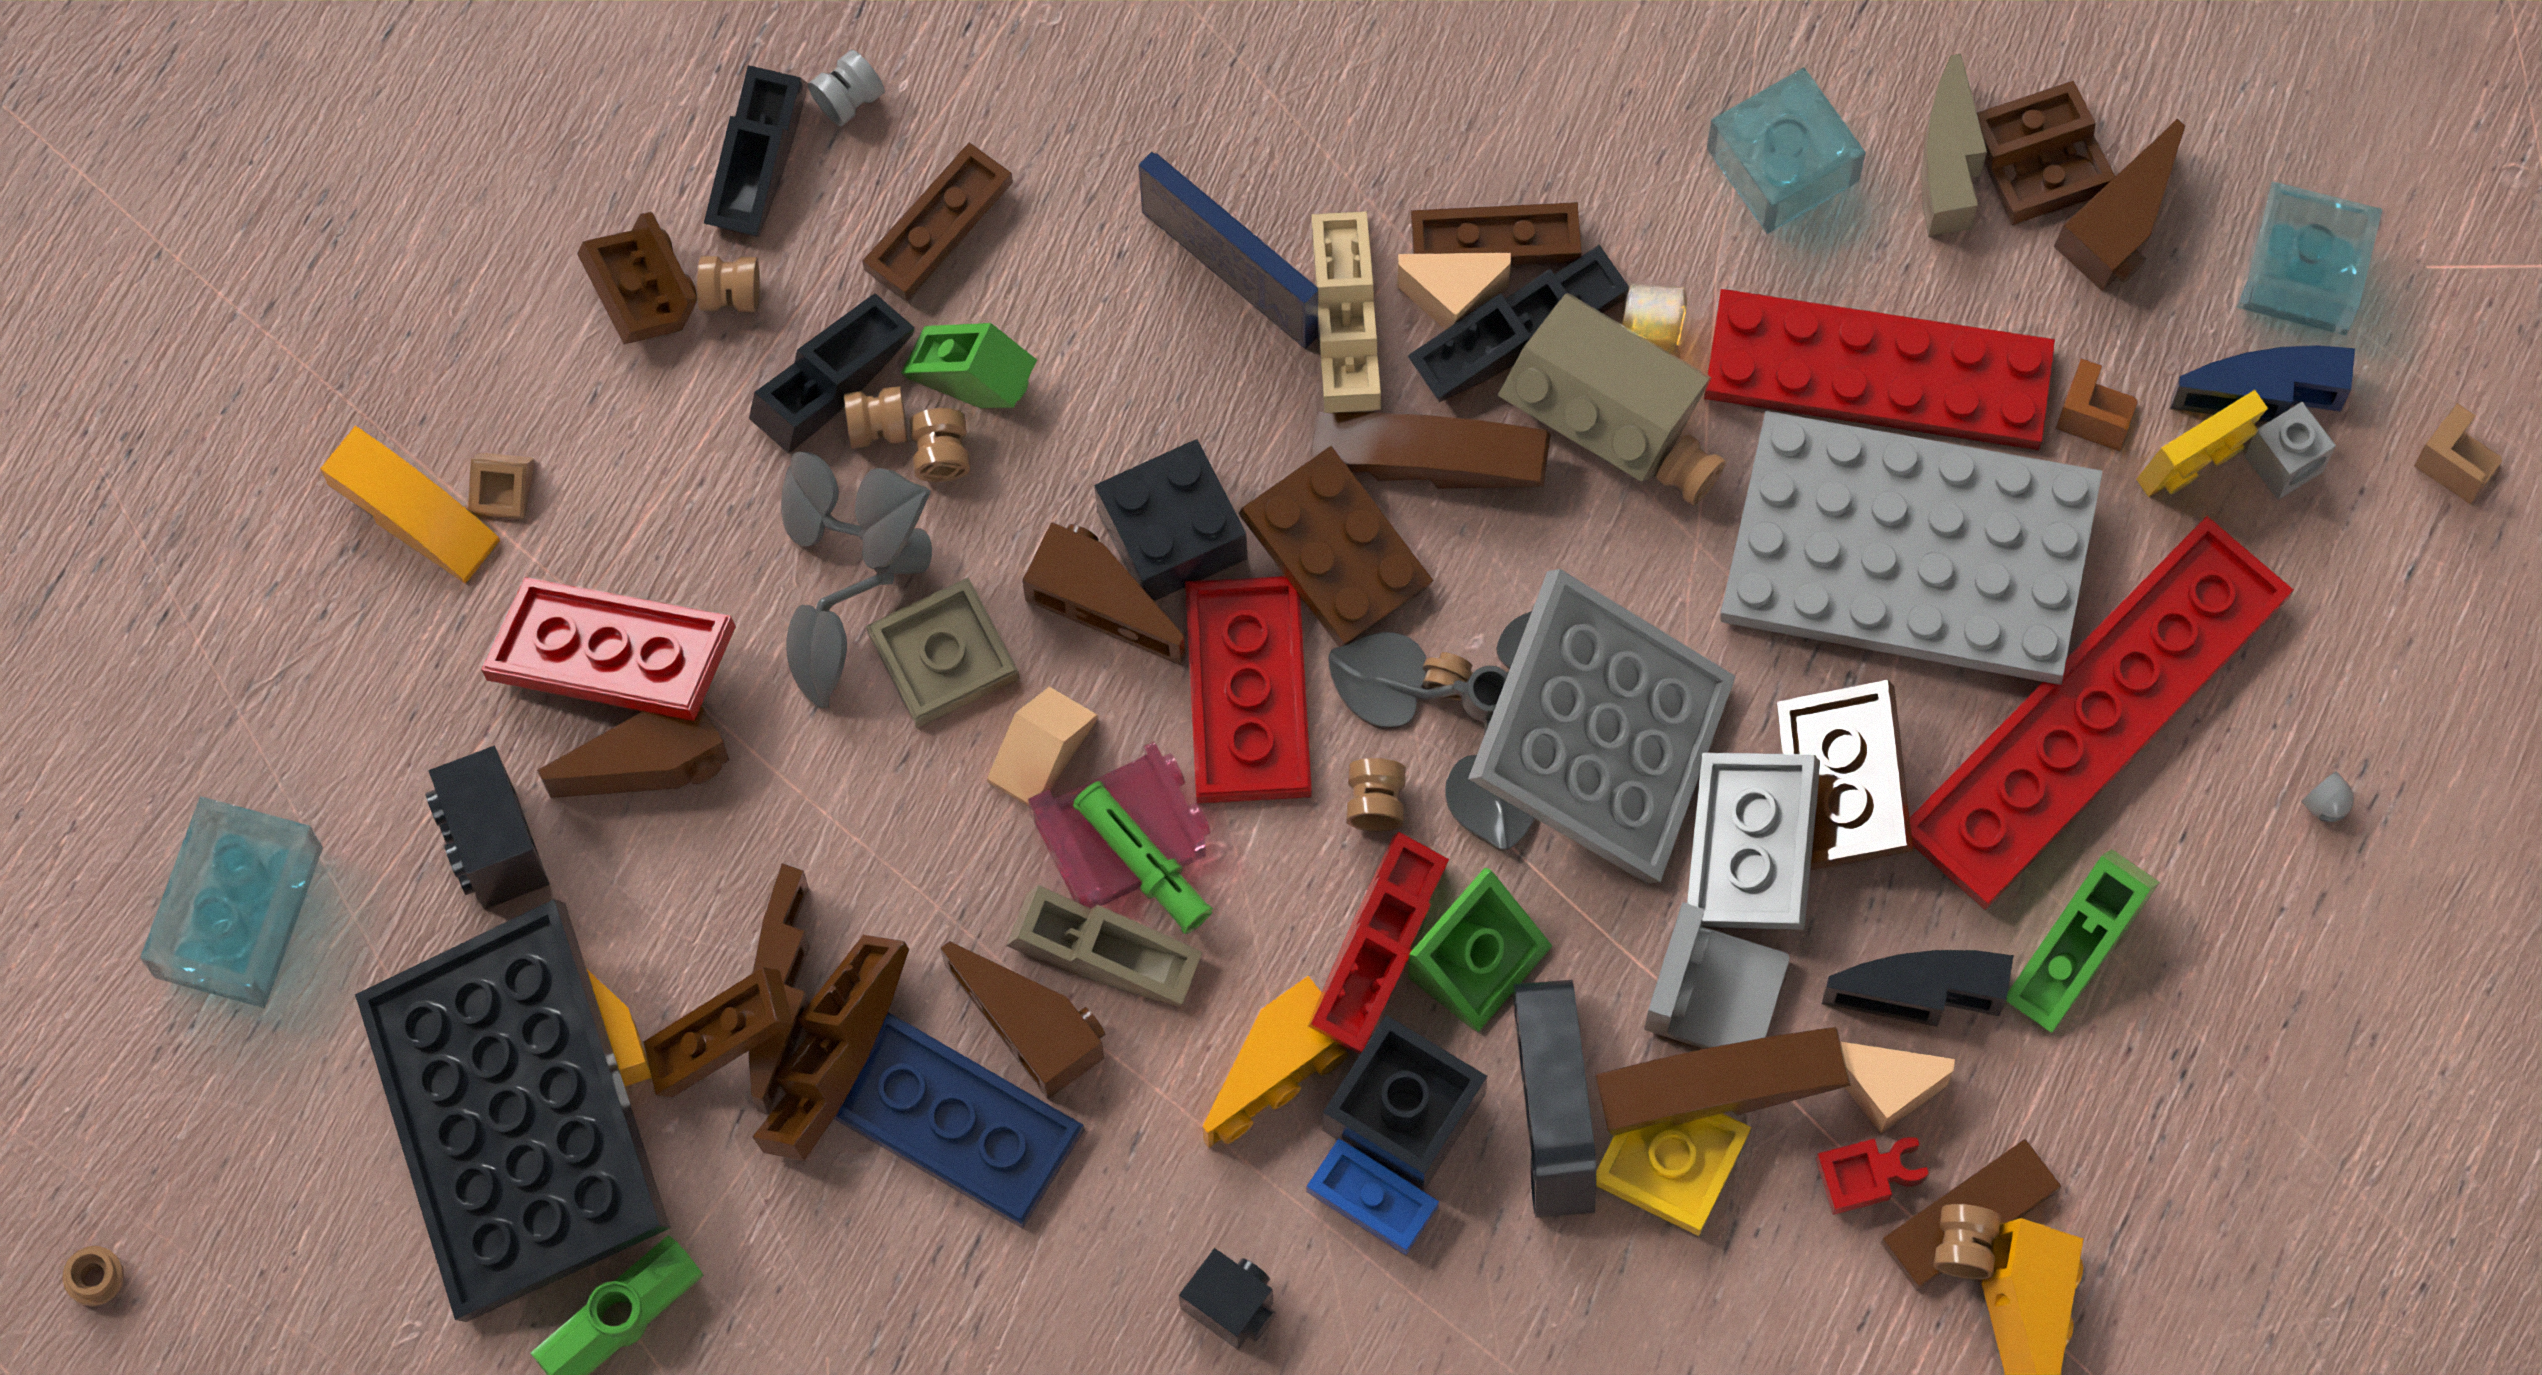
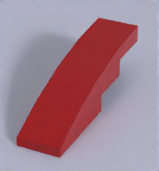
(1378, 943)

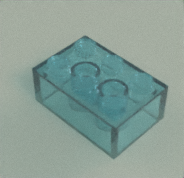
(232, 902)

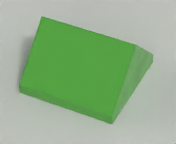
(1477, 951)

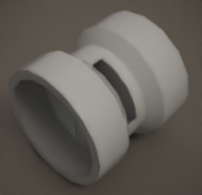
(846, 88)

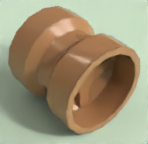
(728, 284)
(875, 417)
(939, 445)
(1376, 794)
(1967, 1241)

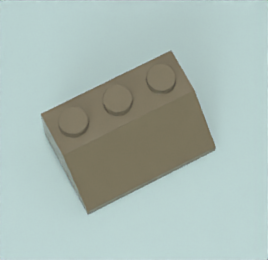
(1605, 387)

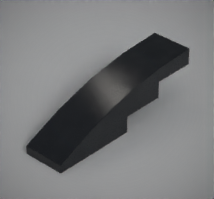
(1499, 329)

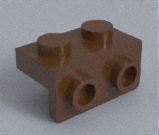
(640, 280)

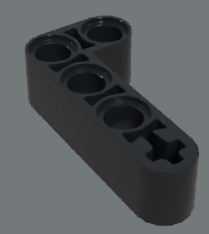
(1555, 1099)

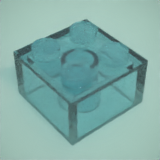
(1785, 150)
(2309, 258)

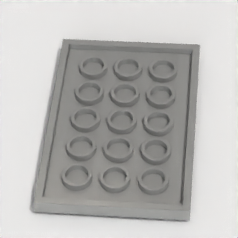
(1912, 547)

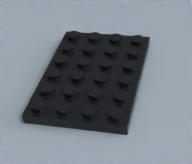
(511, 1111)

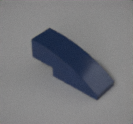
(2279, 375)

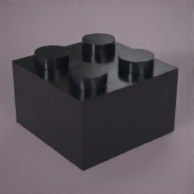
(1171, 520)
(485, 828)
(1404, 1102)

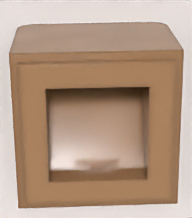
(500, 485)

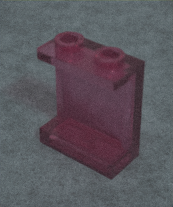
(1151, 797)

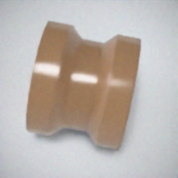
(1691, 469)

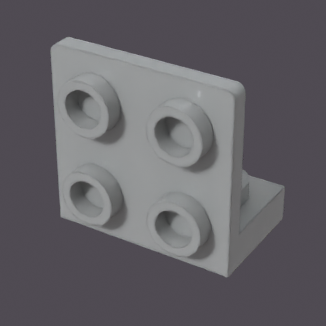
(1714, 986)

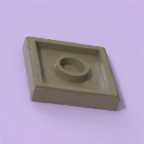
(942, 652)

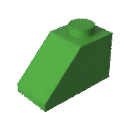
(971, 364)

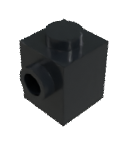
(1229, 1298)

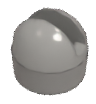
(2330, 799)

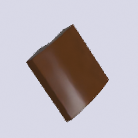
(2043, 152)

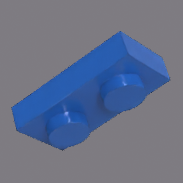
(1372, 1196)

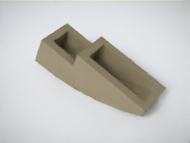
(1951, 154)
(1103, 947)

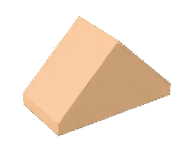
(1452, 284)
(1040, 744)
(1893, 1082)

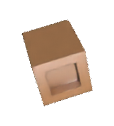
(2457, 458)

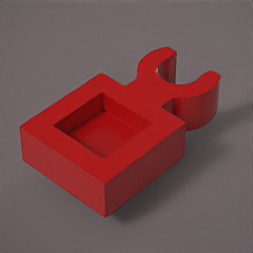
(1861, 1176)

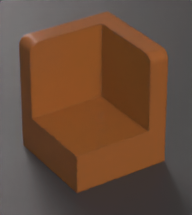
(2095, 410)

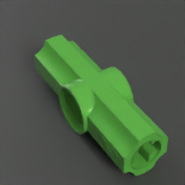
(647, 1286)

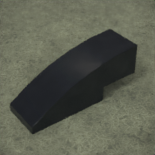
(755, 150)
(825, 369)
(1922, 983)

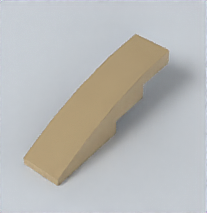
(1346, 312)

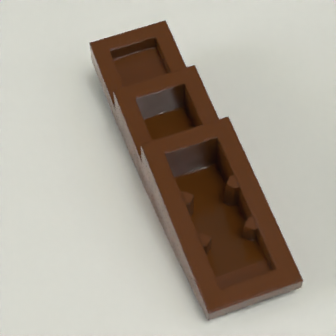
(1435, 449)
(784, 949)
(841, 1032)
(1723, 1079)

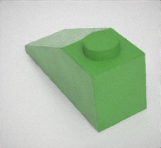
(2081, 939)

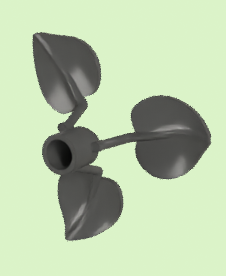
(887, 516)
(1380, 685)

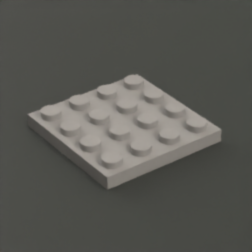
(1602, 726)

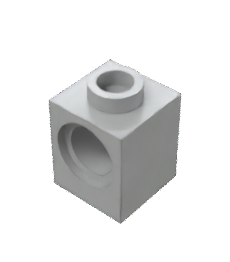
(2290, 450)

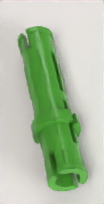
(1158, 875)

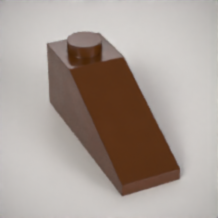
(2117, 222)
(1090, 586)
(639, 756)
(1033, 1021)

